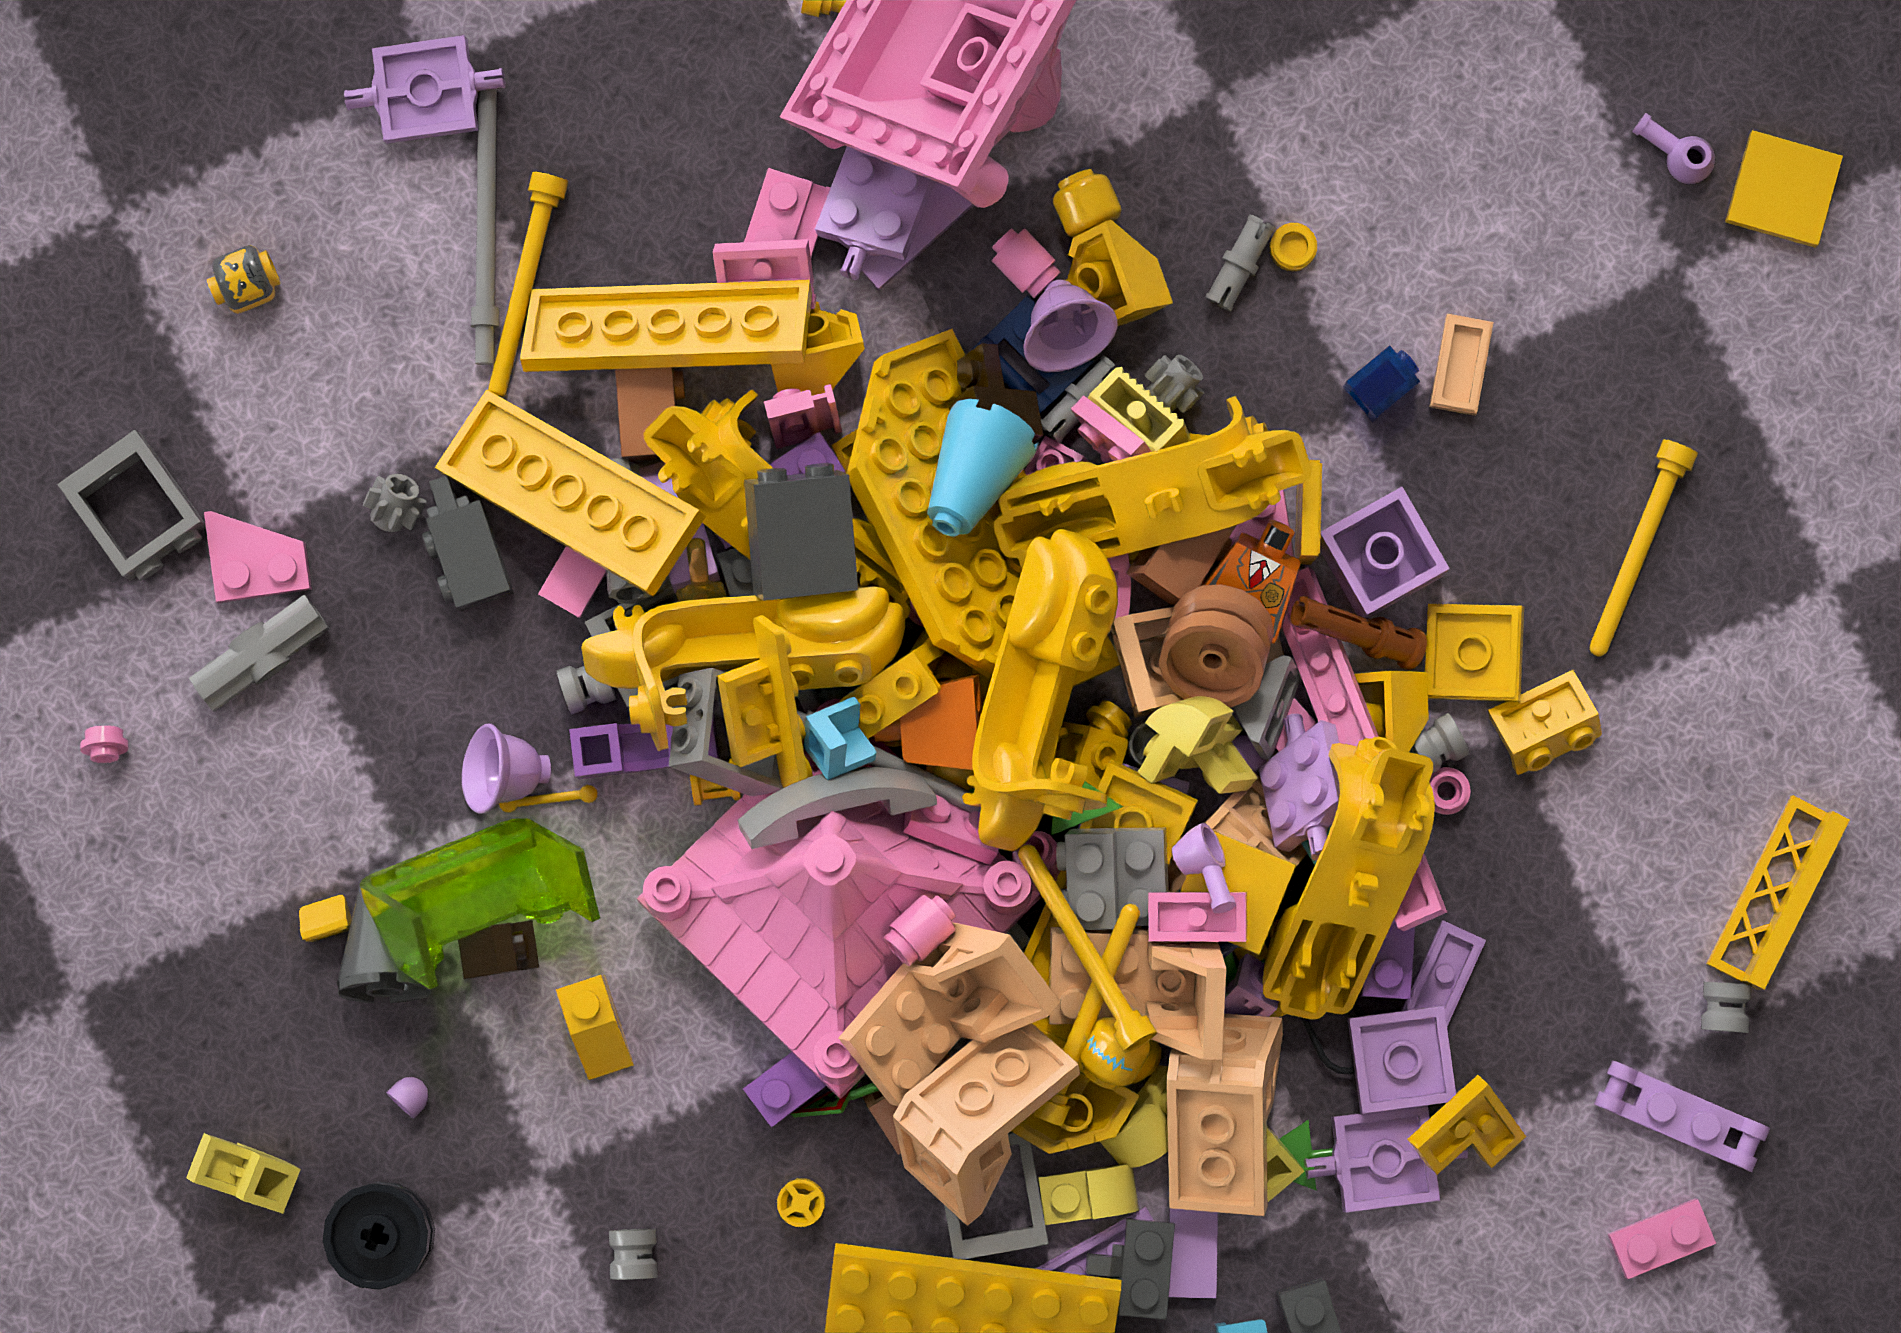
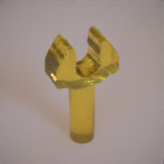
(700, 585)

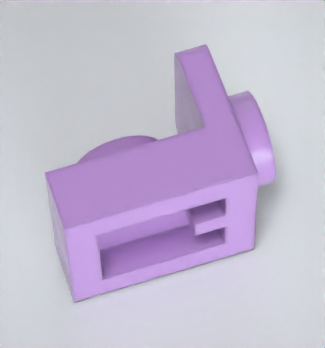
(1245, 991)

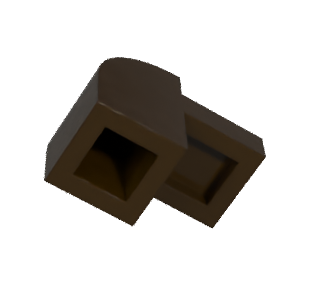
(982, 379)
(499, 950)

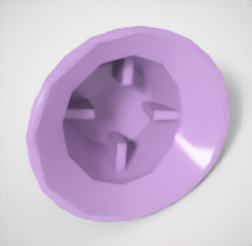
(1067, 328)
(500, 769)

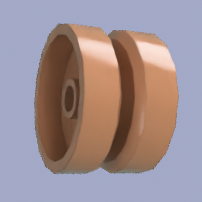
(1217, 644)

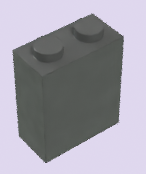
(800, 532)

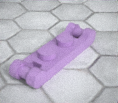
(1682, 1116)

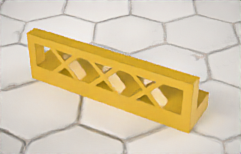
(1794, 900)

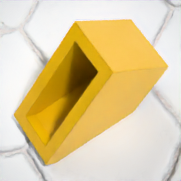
(595, 1026)

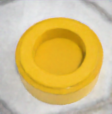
(1293, 247)

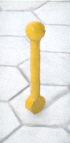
(587, 794)

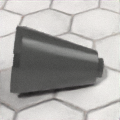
(369, 967)

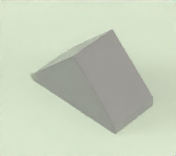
(1266, 709)

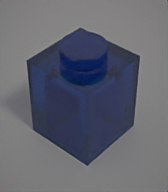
(1383, 382)

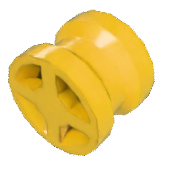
(799, 1213)

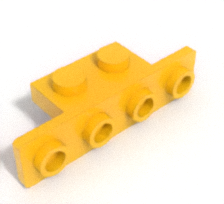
(762, 707)

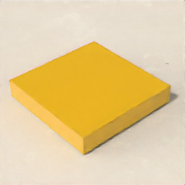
(1783, 189)
(1309, 516)
(1474, 652)
(1258, 874)

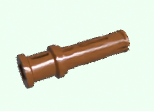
(1375, 636)

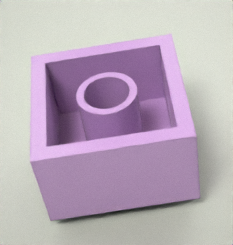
(1382, 554)

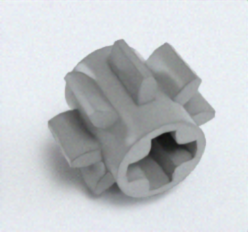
(1175, 382)
(394, 502)

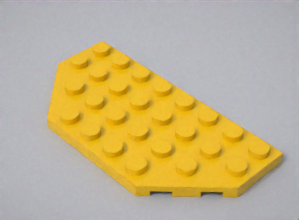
(958, 582)

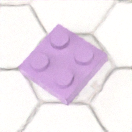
(1402, 1059)

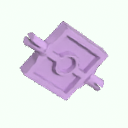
(425, 89)
(872, 209)
(1302, 786)
(1377, 1161)

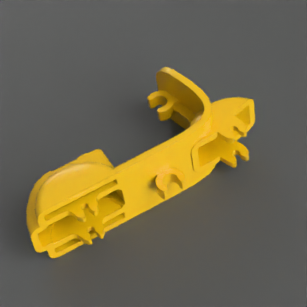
(708, 463)
(1157, 493)
(1052, 631)
(832, 636)
(1358, 883)

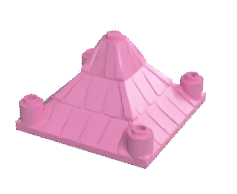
(935, 84)
(806, 918)

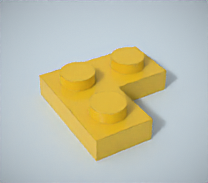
(1469, 1118)

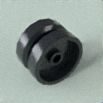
(350, 1238)

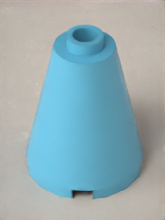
(976, 464)

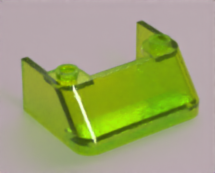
(474, 885)

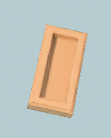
(1461, 364)

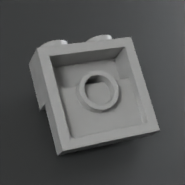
(1112, 870)

